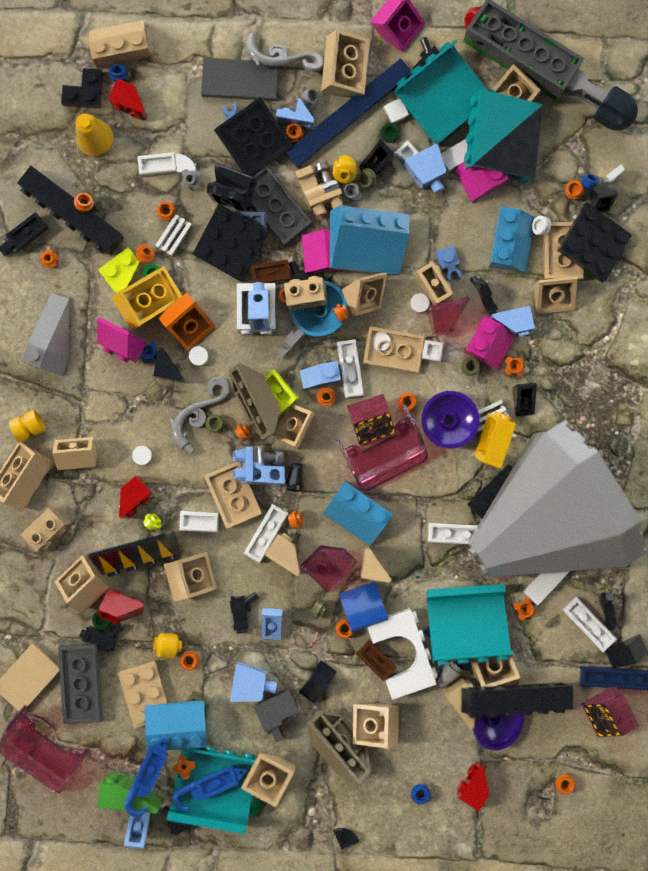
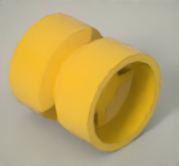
(29, 424)

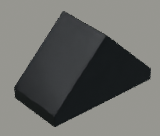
(378, 158)
(602, 196)
(166, 369)
(524, 398)
(627, 652)
(317, 681)

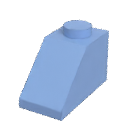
(516, 321)
(320, 375)

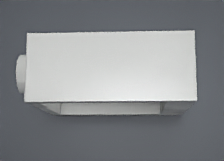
(242, 289)

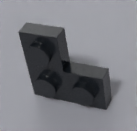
(86, 95)

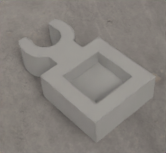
(292, 340)

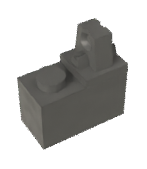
(274, 709)

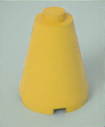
(93, 135)

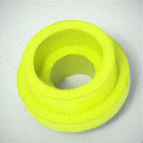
(152, 522)

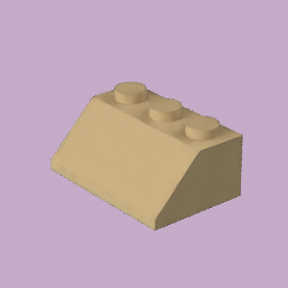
(119, 44)
(345, 64)
(22, 475)

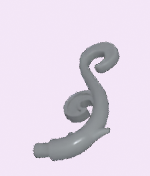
(282, 59)
(177, 424)

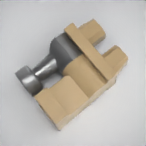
(319, 195)

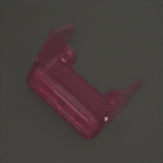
(388, 457)
(38, 754)

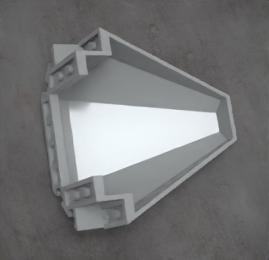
(557, 512)

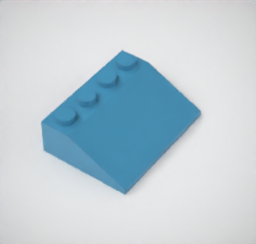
(367, 240)

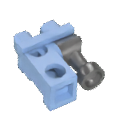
(253, 467)

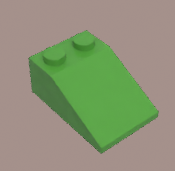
(115, 789)

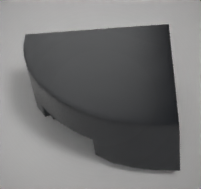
(345, 837)

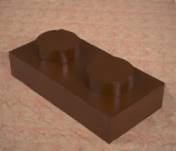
(271, 272)
(376, 660)

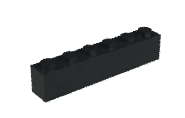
(62, 206)
(516, 699)

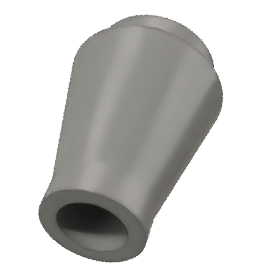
(449, 674)

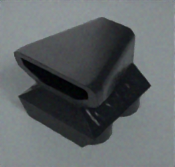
(232, 188)

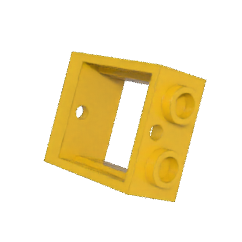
(495, 439)

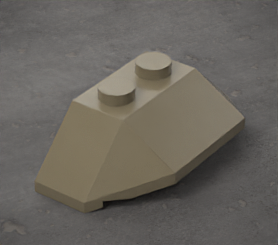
(255, 399)
(333, 739)

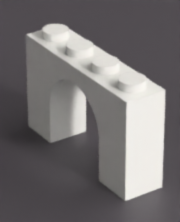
(420, 673)

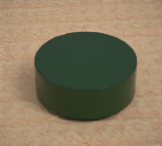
(389, 132)
(99, 622)

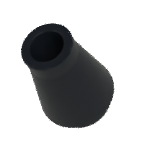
(295, 478)

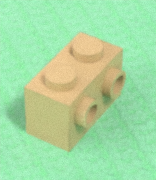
(433, 283)
(305, 293)
(73, 454)
(44, 530)

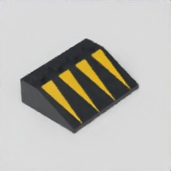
(135, 553)

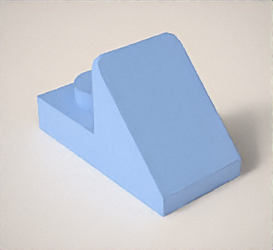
(301, 116)
(272, 623)
(137, 831)

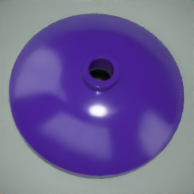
(463, 415)
(498, 732)

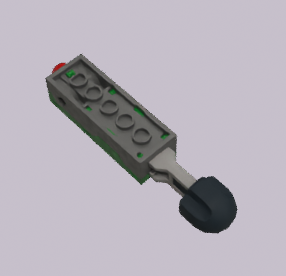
(545, 61)

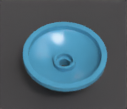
(322, 325)

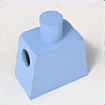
(427, 168)
(259, 308)
(250, 684)

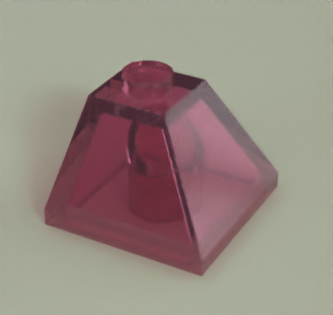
(444, 315)
(329, 565)

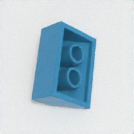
(512, 240)
(357, 513)
(179, 723)

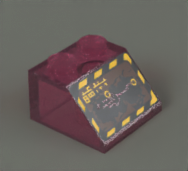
(371, 420)
(610, 713)

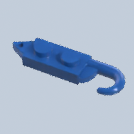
(146, 776)
(209, 785)

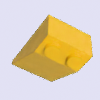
(147, 297)

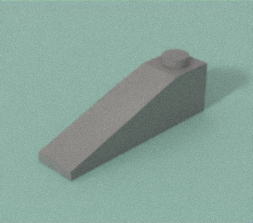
(51, 337)

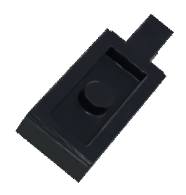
(23, 234)

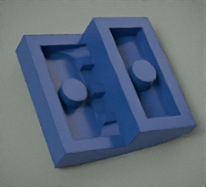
(363, 606)

